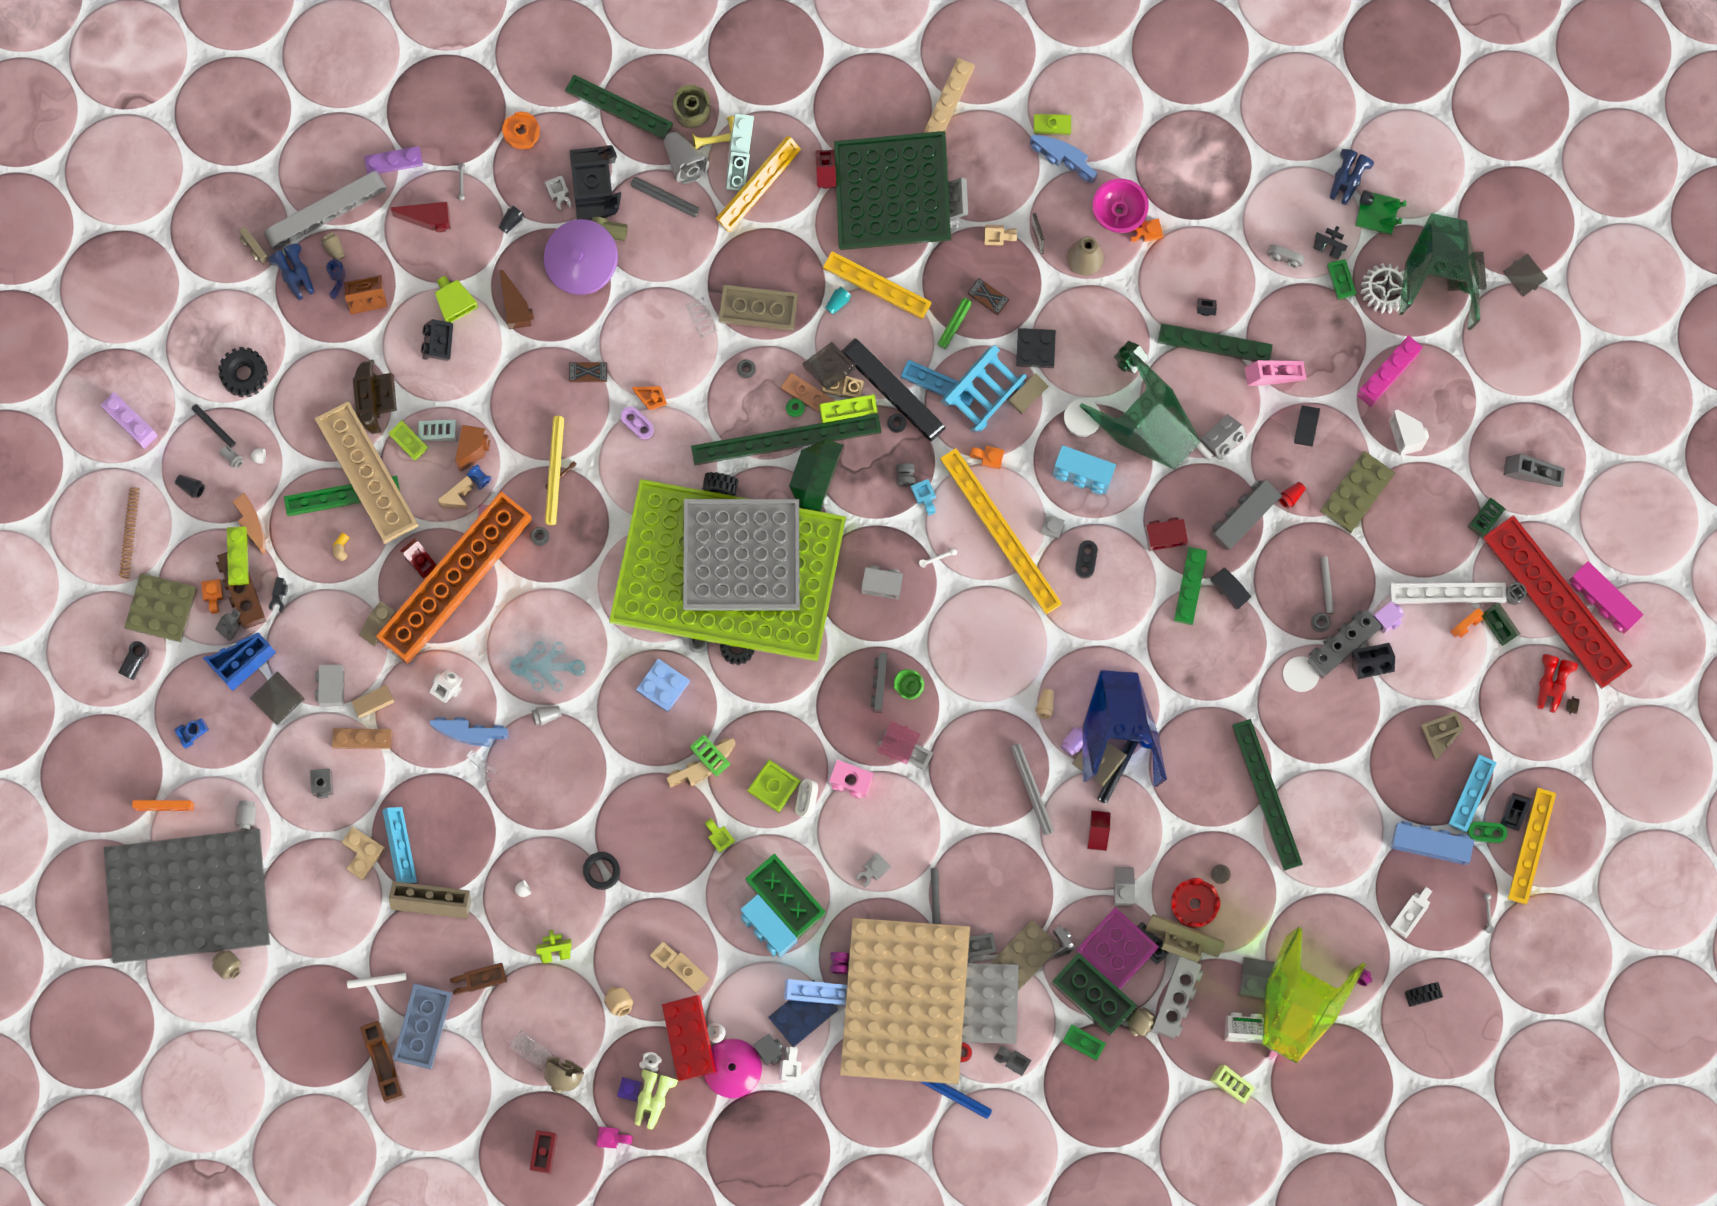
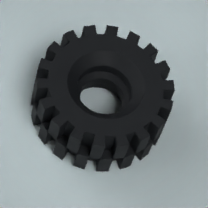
(236, 360)

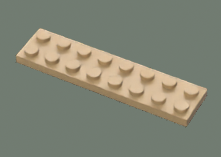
(366, 472)

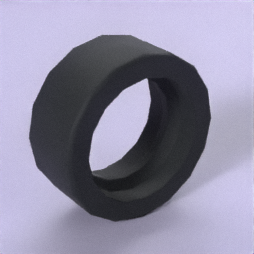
(601, 856)

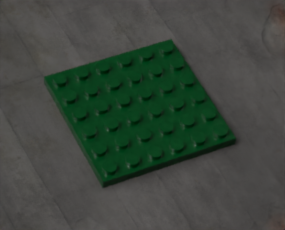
(892, 190)

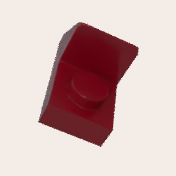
(418, 558)

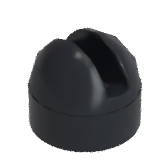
(1366, 198)

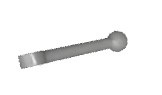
(461, 167)
(1490, 929)

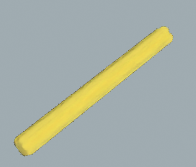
(554, 470)

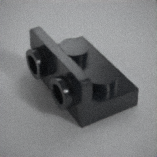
(437, 340)

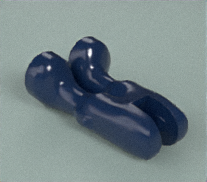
(1346, 182)
(296, 277)

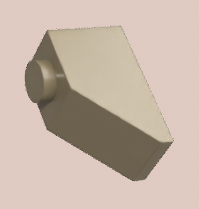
(376, 621)

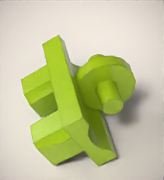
(545, 949)

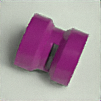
(839, 962)

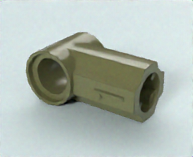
(617, 230)

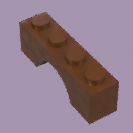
(382, 1061)

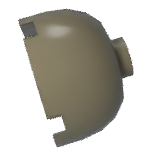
(562, 1075)

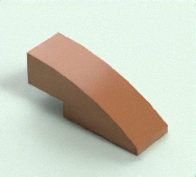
(251, 521)

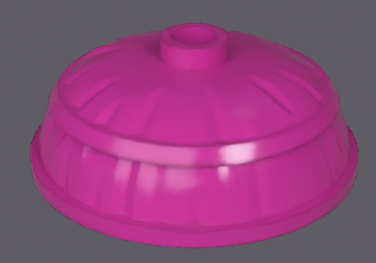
(1121, 195)

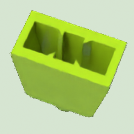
(454, 299)

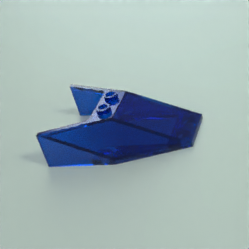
(1121, 713)

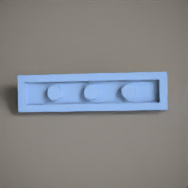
(815, 992)

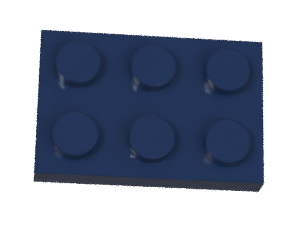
(800, 1018)

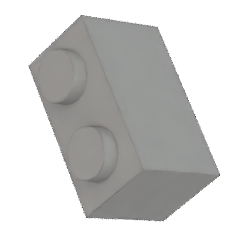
(882, 582)
(331, 685)

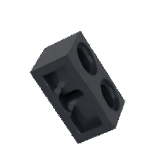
(1373, 661)

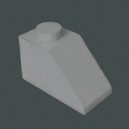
(1124, 886)

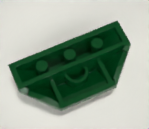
(815, 473)

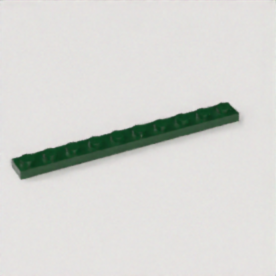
(785, 439)

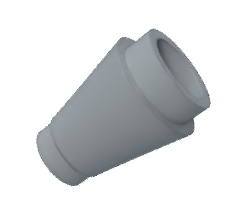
(545, 714)

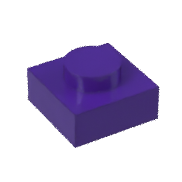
(629, 1089)

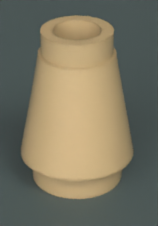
(1045, 705)

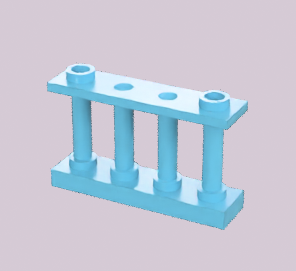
(965, 384)

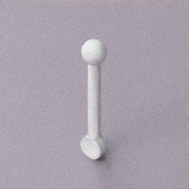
(923, 563)

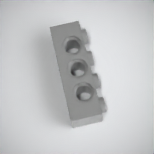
(1182, 968)

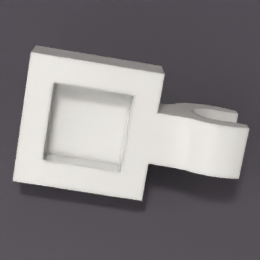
(790, 1069)

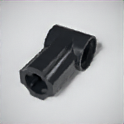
(133, 662)

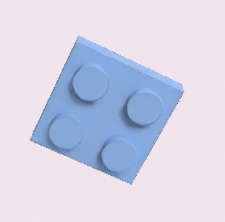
(663, 685)

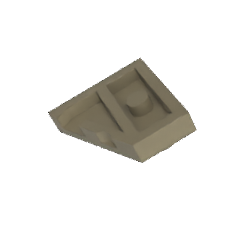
(1442, 733)

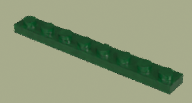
(1267, 795)

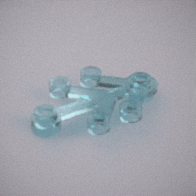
(544, 666)

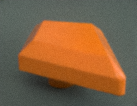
(651, 396)

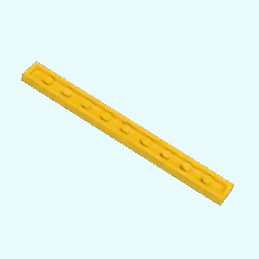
(1001, 531)

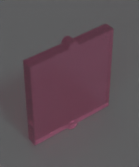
(898, 743)

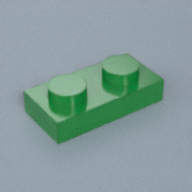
(1341, 279)
(1084, 1042)

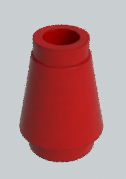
(1291, 495)

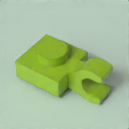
(720, 837)

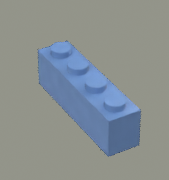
(1432, 843)

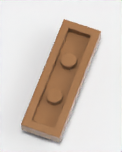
(361, 738)

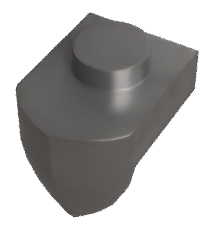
(1064, 938)

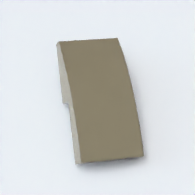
(1028, 393)

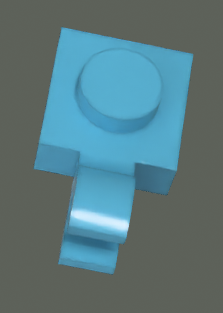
(924, 494)

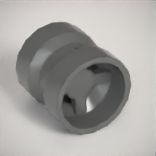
(905, 475)
(1514, 597)

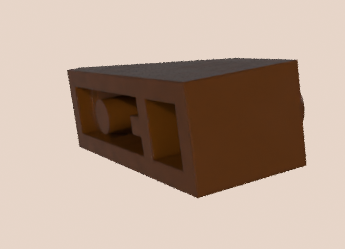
(516, 307)

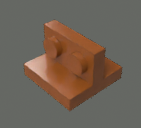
(365, 294)

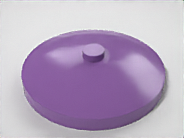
(580, 257)

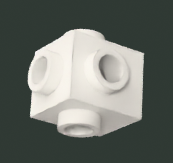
(446, 685)

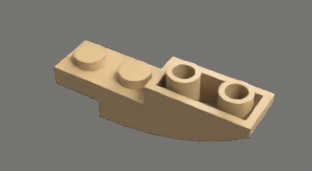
(696, 771)

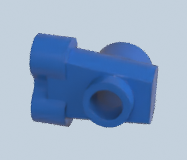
(188, 732)

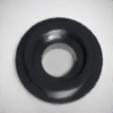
(896, 417)

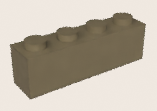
(430, 900)

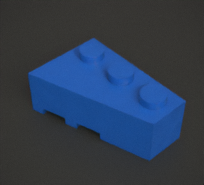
(240, 660)

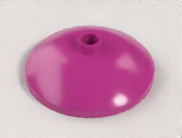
(744, 1077)

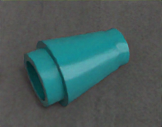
(838, 300)

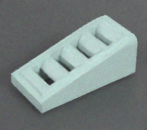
(438, 423)

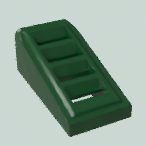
(1475, 527)

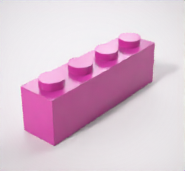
(1389, 371)
(1605, 597)

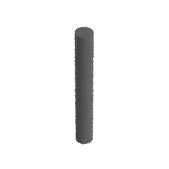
(935, 896)

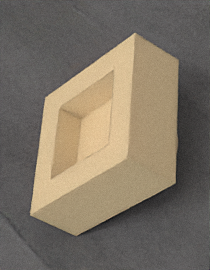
(663, 955)

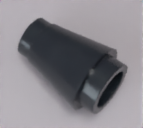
(511, 219)
(191, 486)

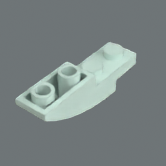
(739, 151)

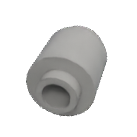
(245, 815)

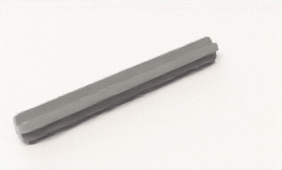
(1032, 789)

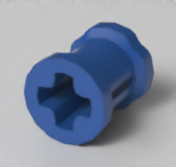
(479, 477)

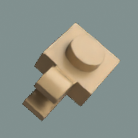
(996, 234)

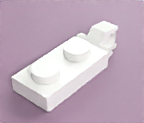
(1411, 913)

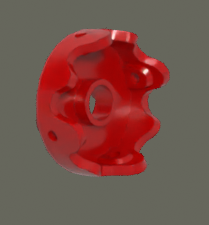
(1195, 889)

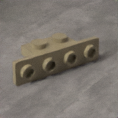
(1184, 940)

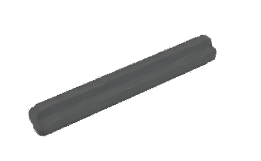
(665, 197)

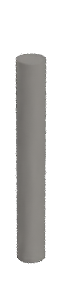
(1327, 585)

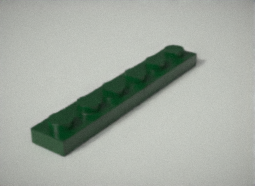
(618, 107)
(1214, 343)

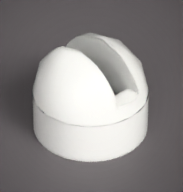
(259, 455)
(522, 889)

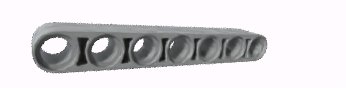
(325, 210)

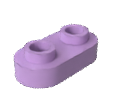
(637, 423)

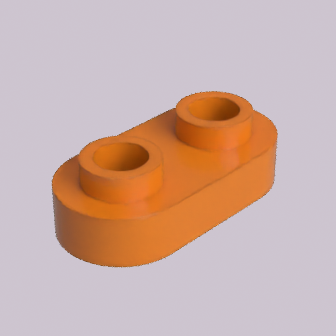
(1474, 618)

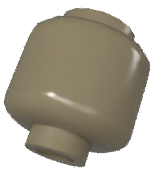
(226, 965)
(1141, 1022)

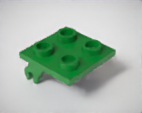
(1381, 214)

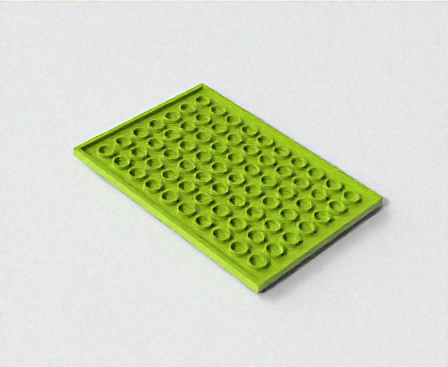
(653, 580)

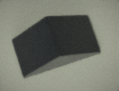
(1515, 811)

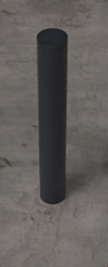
(214, 426)

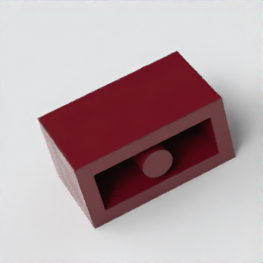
(1166, 534)
(543, 1152)

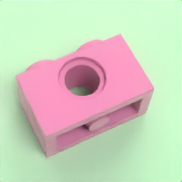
(842, 771)

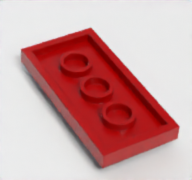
(688, 1038)

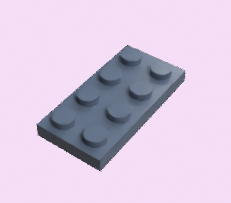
(422, 1026)

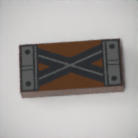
(988, 296)
(587, 371)

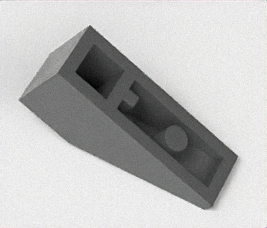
(1533, 470)

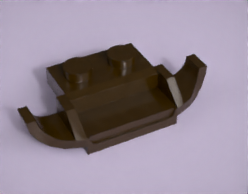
(373, 395)

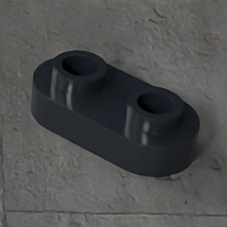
(1086, 560)

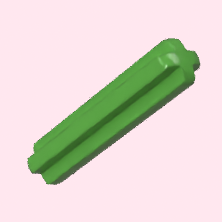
(954, 323)

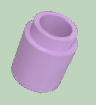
(1073, 741)

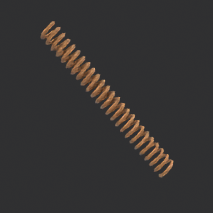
(126, 536)

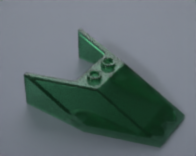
(1444, 252)
(1153, 423)

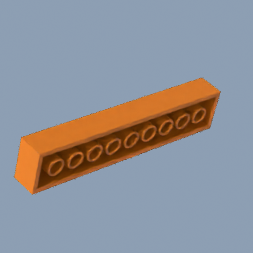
(454, 578)

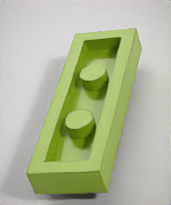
(847, 408)
(237, 555)

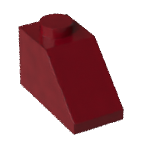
(825, 168)

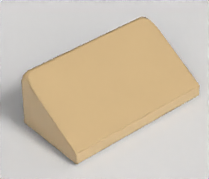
(372, 701)

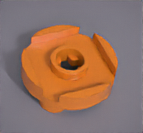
(515, 122)

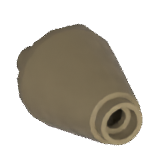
(1085, 256)

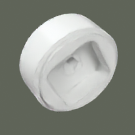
(716, 1032)

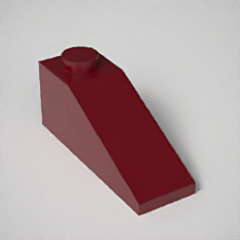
(429, 216)

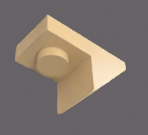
(452, 497)

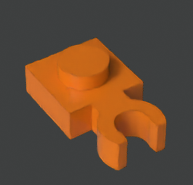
(1149, 230)

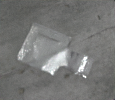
(477, 762)

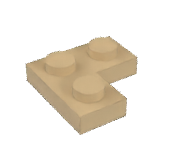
(367, 852)

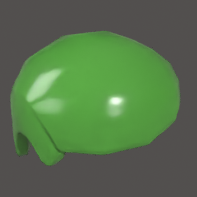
(909, 684)

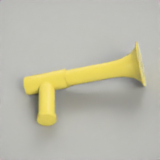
(698, 141)

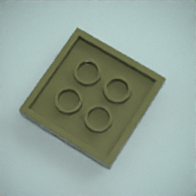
(160, 607)

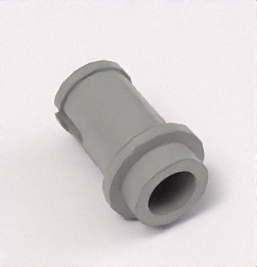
(234, 459)

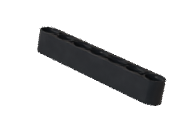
(894, 390)

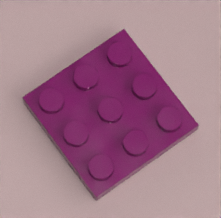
(1117, 948)

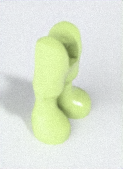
(651, 1104)

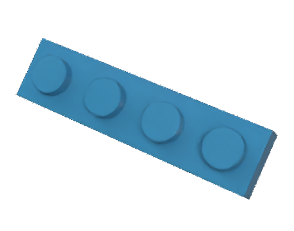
(932, 381)

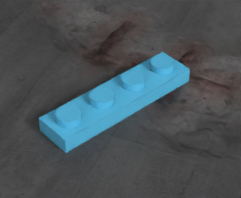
(1472, 793)
(399, 845)

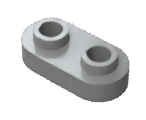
(1290, 257)

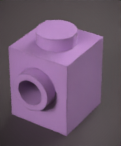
(1389, 616)

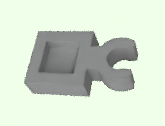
(558, 190)
(875, 867)

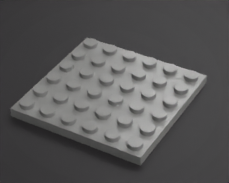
(741, 554)

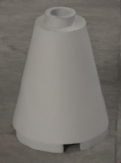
(684, 158)

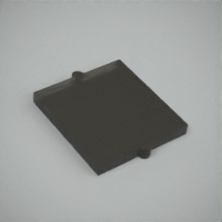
(1038, 233)
(1525, 275)

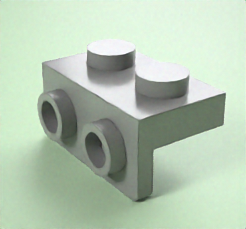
(958, 198)
(1224, 436)

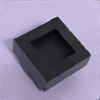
(1206, 307)

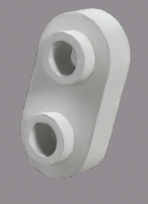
(806, 798)

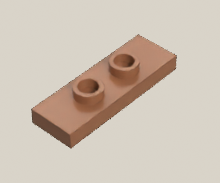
(805, 392)

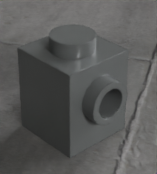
(321, 783)
(769, 1050)

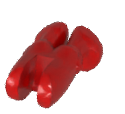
(1556, 688)

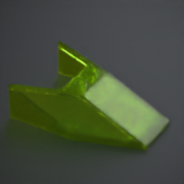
(1298, 1003)

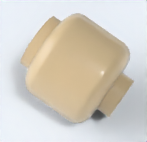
(618, 1001)

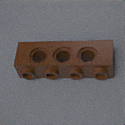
(255, 614)

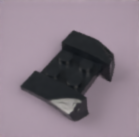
(593, 182)

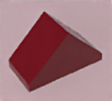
(1099, 830)

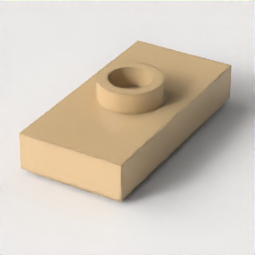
(688, 972)

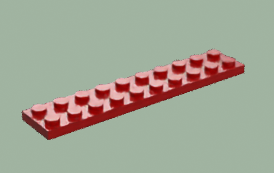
(1557, 602)

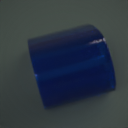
(337, 276)

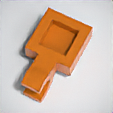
(991, 457)
(212, 592)

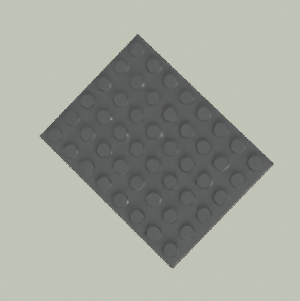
(186, 896)

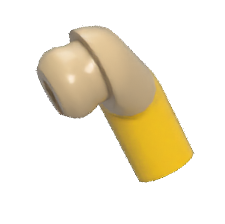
(338, 549)

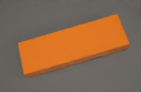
(163, 805)

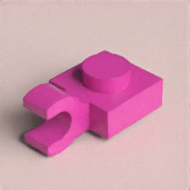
(610, 1138)

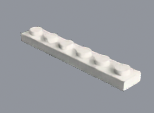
(1447, 593)

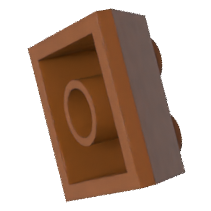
(471, 446)

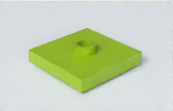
(773, 786)

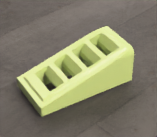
(1228, 1089)

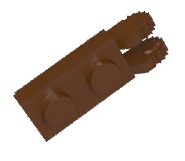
(480, 978)

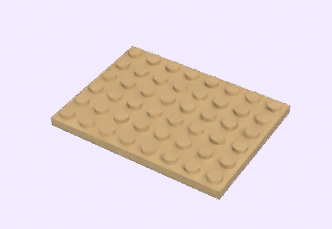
(905, 1001)

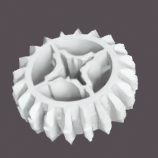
(1379, 288)

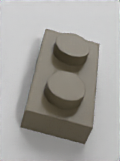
(257, 252)

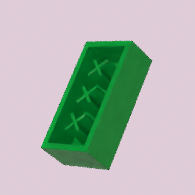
(785, 896)

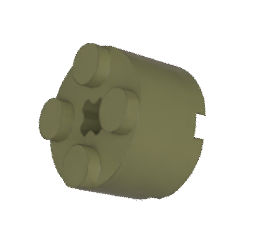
(695, 115)

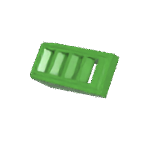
(709, 745)

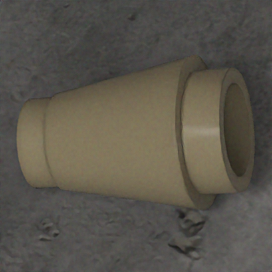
(333, 246)

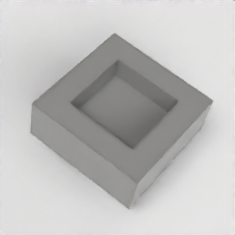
(1052, 527)

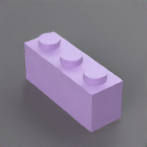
(128, 420)

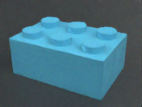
(1083, 470)
(768, 927)

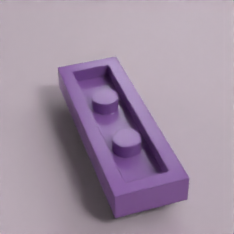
(394, 160)

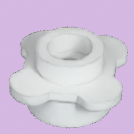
(650, 1057)

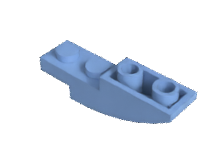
(1059, 151)
(460, 731)

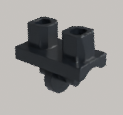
(1338, 247)

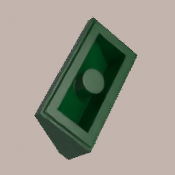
(1500, 624)

